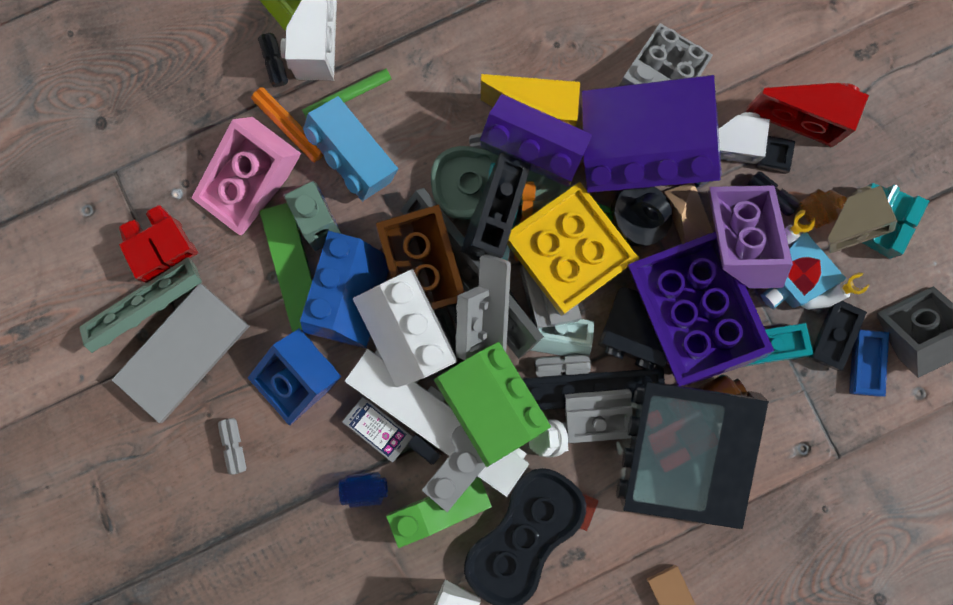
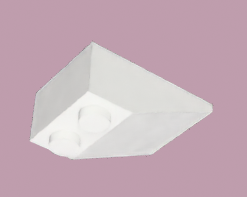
(311, 40)

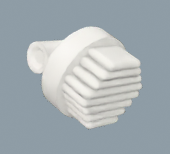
(552, 441)

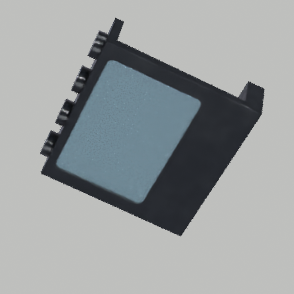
(691, 453)

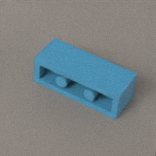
(349, 148)

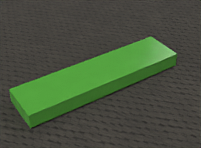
(288, 259)

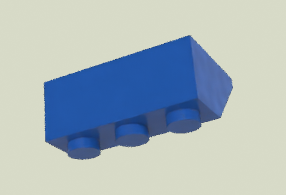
(343, 272)

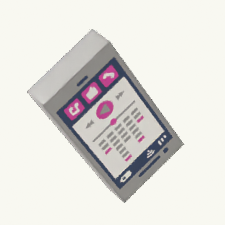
(377, 429)

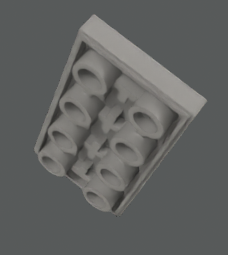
(180, 353)

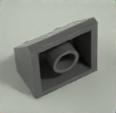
(921, 330)

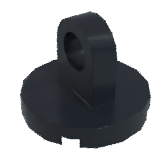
(641, 215)

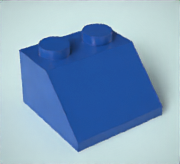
(293, 376)

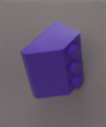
(535, 138)

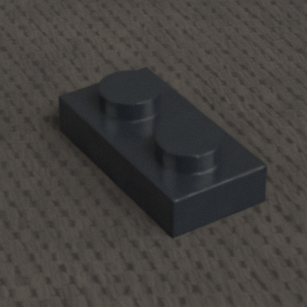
(838, 335)

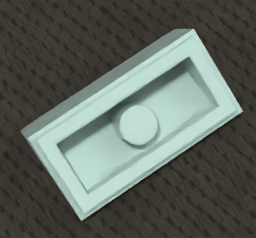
(567, 339)

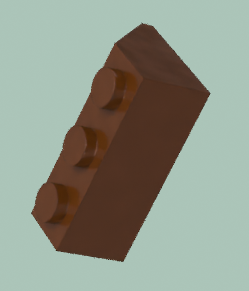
(422, 244)

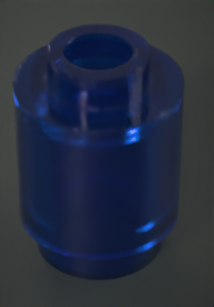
(363, 489)

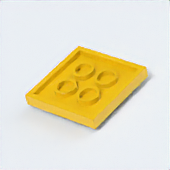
(570, 248)

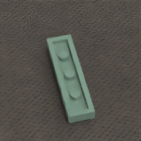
(139, 305)

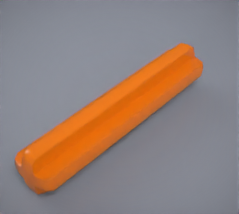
(286, 123)

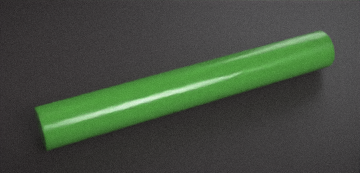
(354, 90)

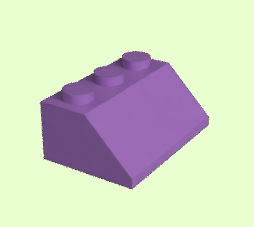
(751, 235)

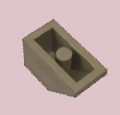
(862, 219)

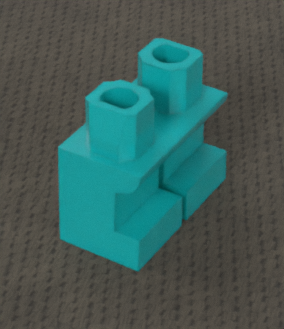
(908, 213)

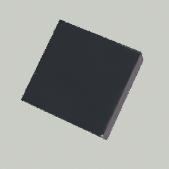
(778, 155)
(424, 449)

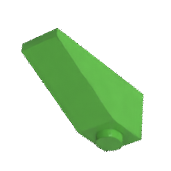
(427, 517)

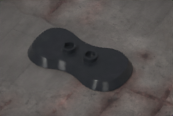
(510, 559)

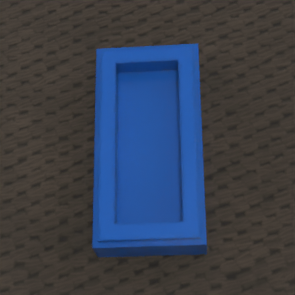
(869, 363)

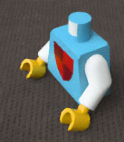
(813, 277)

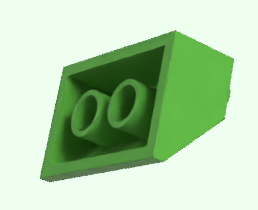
(492, 403)

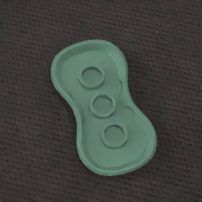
(462, 174)

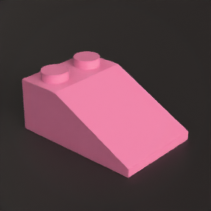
(245, 173)

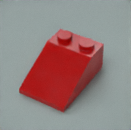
(814, 110)

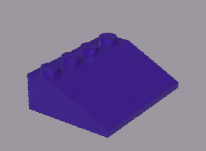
(652, 134)
(699, 311)

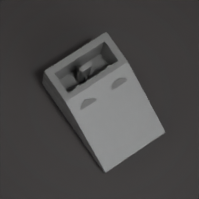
(666, 58)

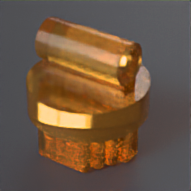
(822, 206)

